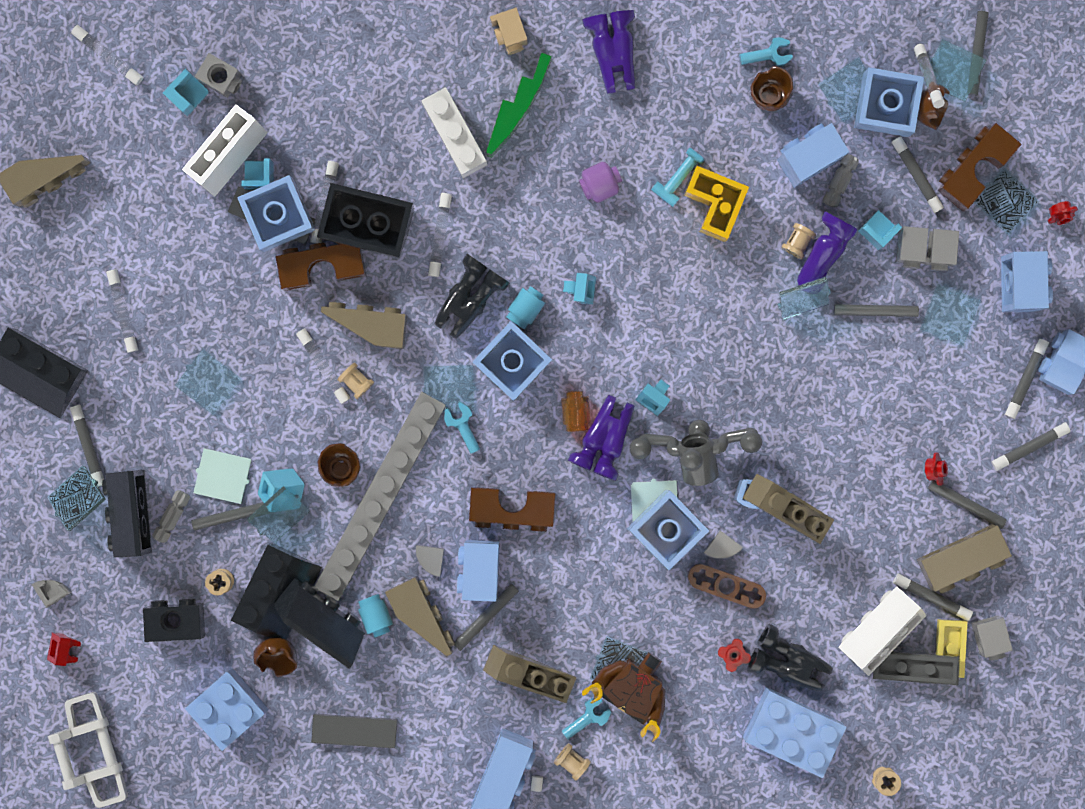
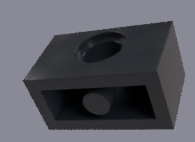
(157, 625)

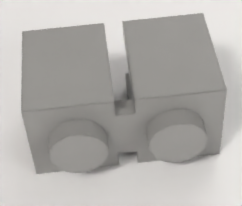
(913, 248)

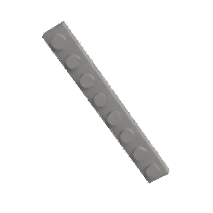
(380, 496)

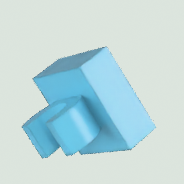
(582, 289)
(654, 398)

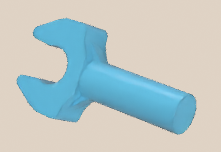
(768, 54)
(463, 427)
(586, 719)

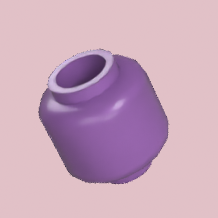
(600, 182)

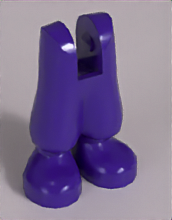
(614, 52)
(826, 249)
(605, 435)

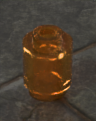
(575, 411)

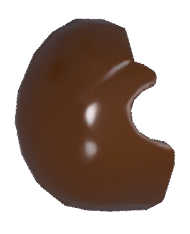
(772, 89)
(928, 113)
(338, 473)
(276, 655)

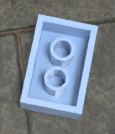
(794, 732)
(504, 772)

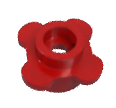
(1062, 213)
(936, 469)
(735, 647)

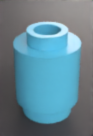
(525, 307)
(375, 615)

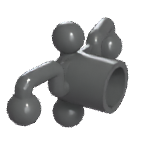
(697, 450)

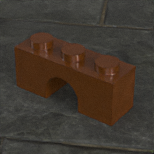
(992, 146)
(296, 266)
(486, 509)

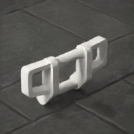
(113, 767)

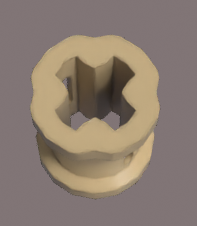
(798, 241)
(355, 380)
(213, 587)
(572, 762)
(894, 779)

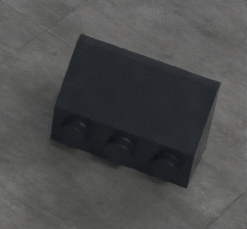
(365, 220)
(38, 372)
(127, 513)
(270, 579)
(321, 621)

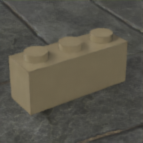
(964, 558)

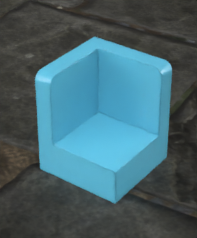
(186, 92)
(258, 174)
(879, 230)
(276, 479)

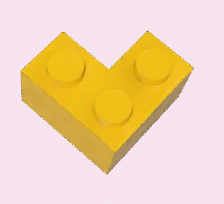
(722, 196)

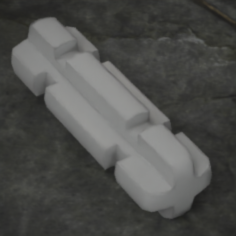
(840, 180)
(171, 516)

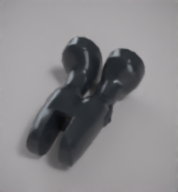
(459, 299)
(798, 664)

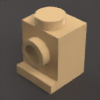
(509, 30)

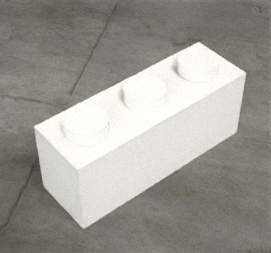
(454, 132)
(225, 150)
(882, 630)

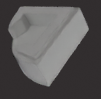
(722, 546)
(430, 559)
(50, 591)

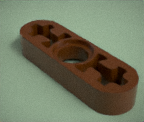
(749, 585)

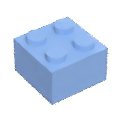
(889, 102)
(812, 155)
(276, 213)
(1026, 281)
(512, 361)
(667, 529)
(480, 570)
(226, 709)

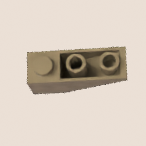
(33, 177)
(378, 328)
(788, 508)
(414, 609)
(528, 674)

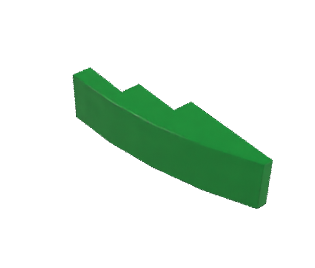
(512, 113)

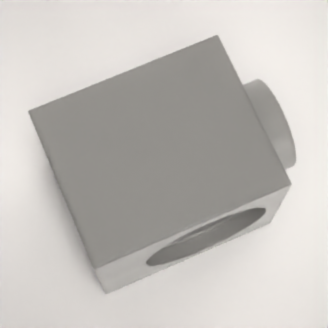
(208, 71)
(992, 637)

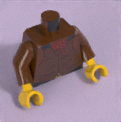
(633, 691)

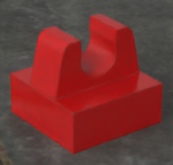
(59, 649)

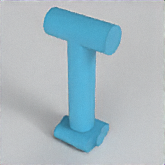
(667, 192)

